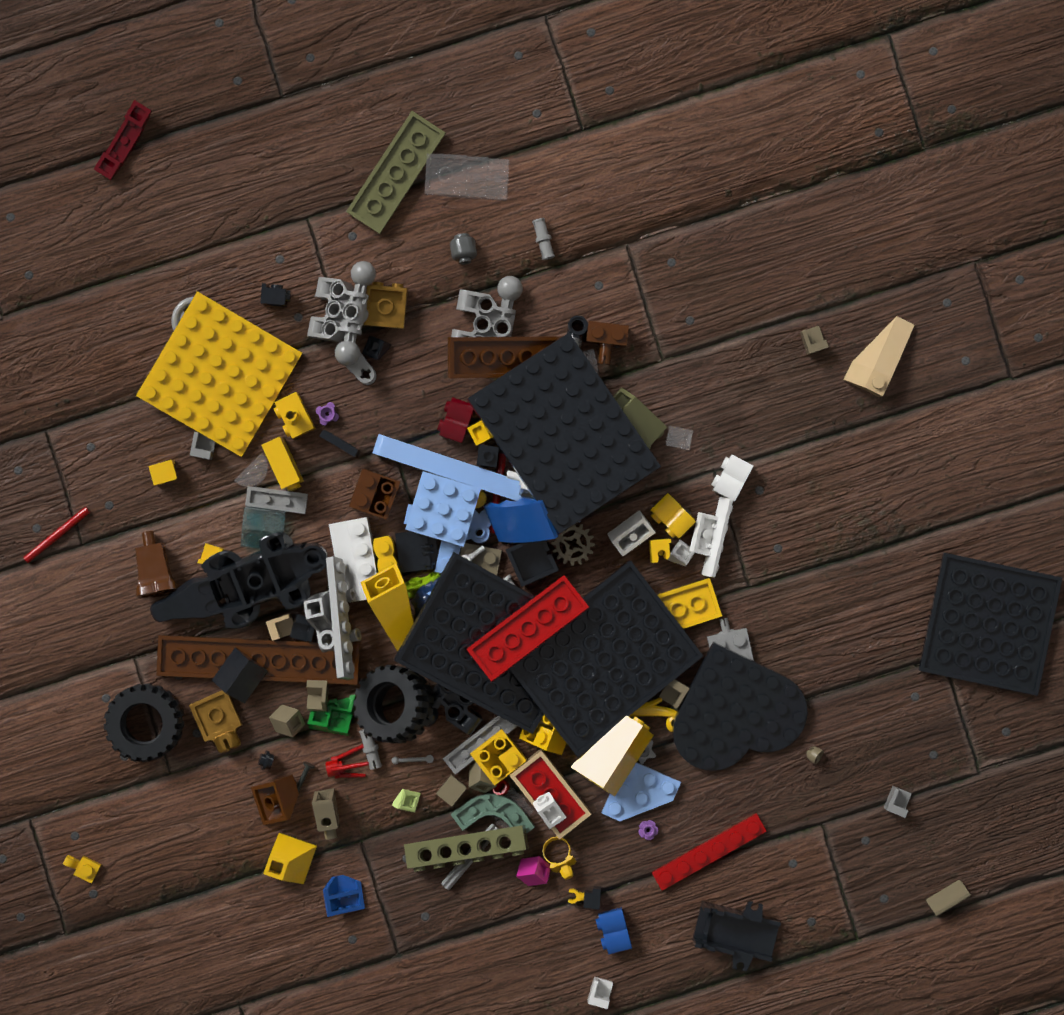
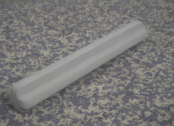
(458, 870)

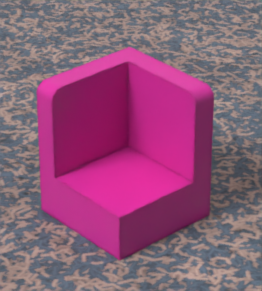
(533, 871)

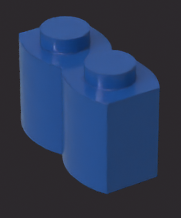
(614, 930)

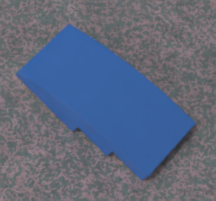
(520, 521)

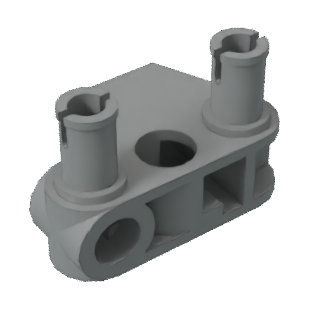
(319, 616)

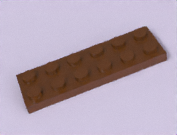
(491, 355)

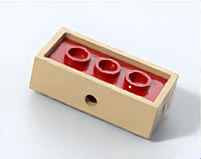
(541, 776)

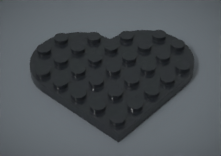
(735, 709)

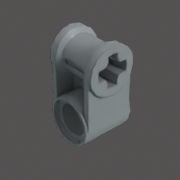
(361, 366)

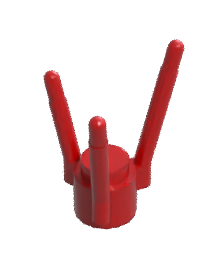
(337, 768)

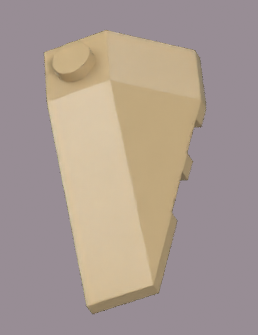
(878, 361)

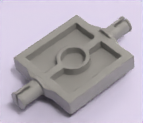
(732, 639)

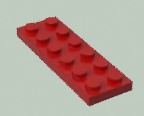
(527, 628)

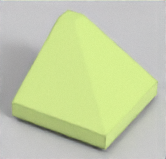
(407, 800)

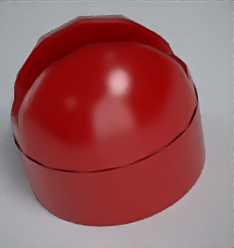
(499, 786)

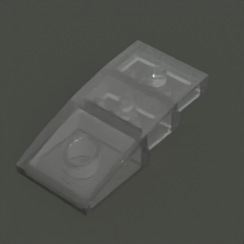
(466, 177)

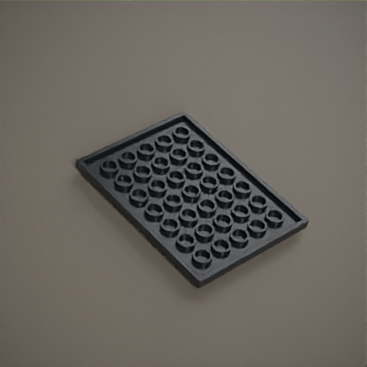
(564, 433)
(457, 614)
(606, 660)

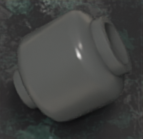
(463, 248)

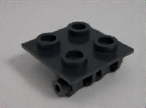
(416, 551)

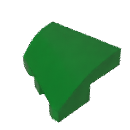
(336, 718)

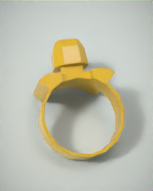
(565, 866)

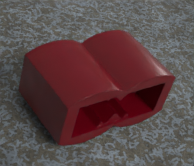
(456, 420)

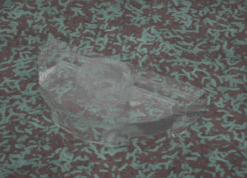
(254, 473)

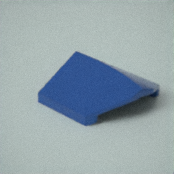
(343, 895)

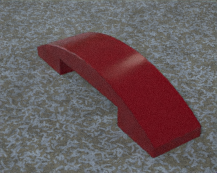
(124, 140)

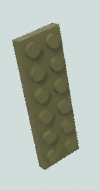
(395, 172)

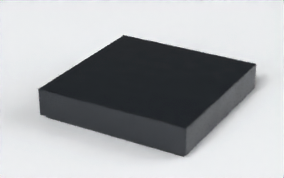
(340, 443)

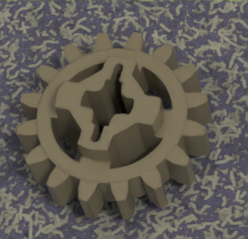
(577, 534)

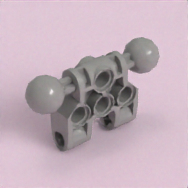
(509, 289)
(344, 322)

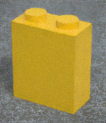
(283, 464)

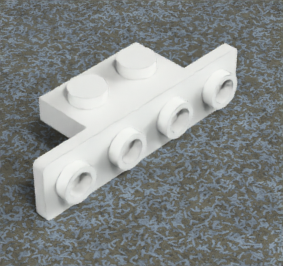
(710, 535)

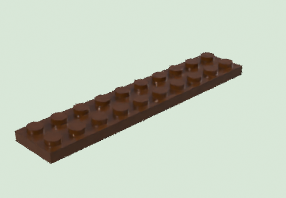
(283, 659)

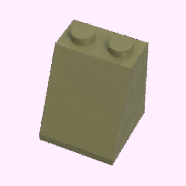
(640, 416)

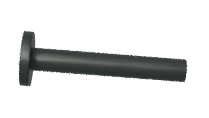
(308, 766)

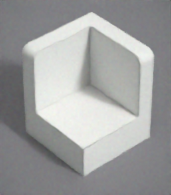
(600, 992)

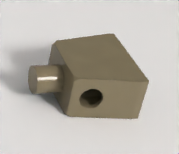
(326, 812)

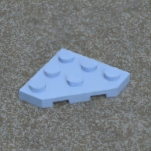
(641, 792)

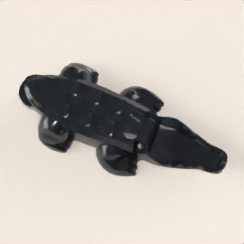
(269, 574)

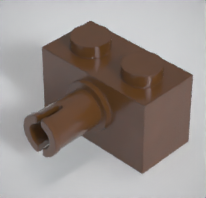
(606, 336)

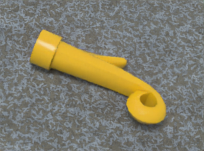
(650, 709)

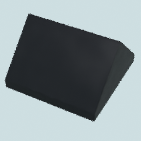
(239, 675)

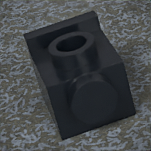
(275, 295)

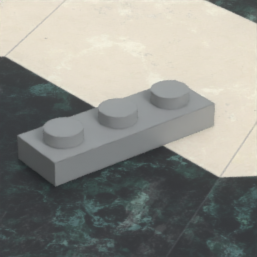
(276, 499)

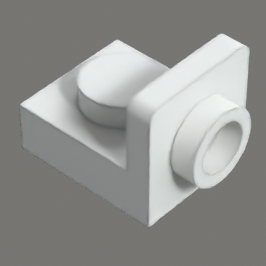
(549, 810)

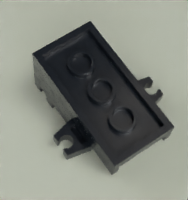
(736, 932)

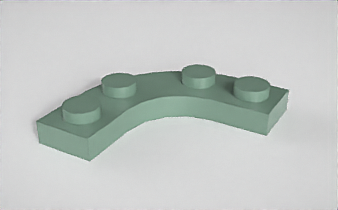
(491, 805)

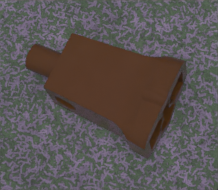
(153, 569)

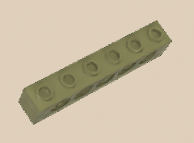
(415, 851)

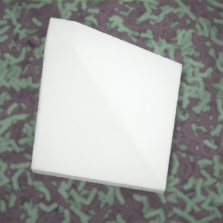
(680, 554)

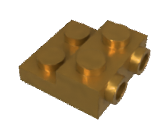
(386, 305)

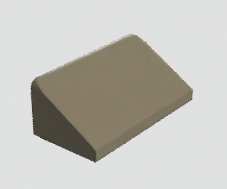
(948, 897)

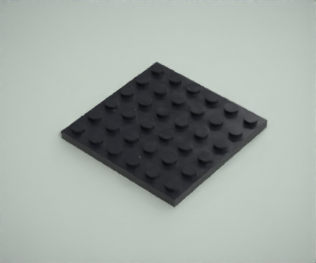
(990, 624)

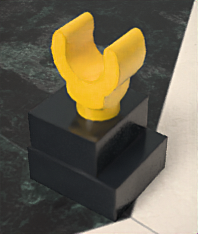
(590, 897)

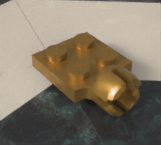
(218, 720)

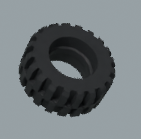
(371, 697)
(121, 737)

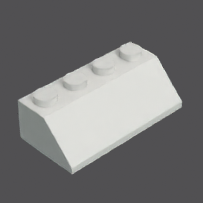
(354, 545)

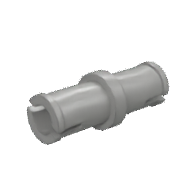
(543, 239)
(370, 749)

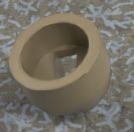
(814, 754)

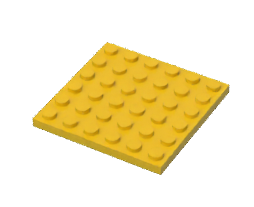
(219, 374)

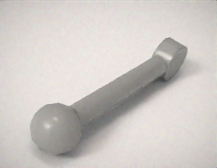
(429, 758)

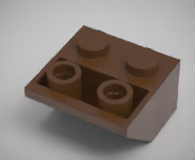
(374, 494)

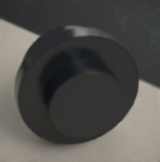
(266, 760)

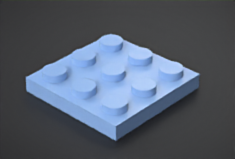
(443, 509)

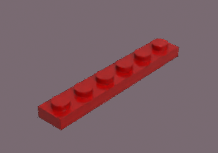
(709, 851)

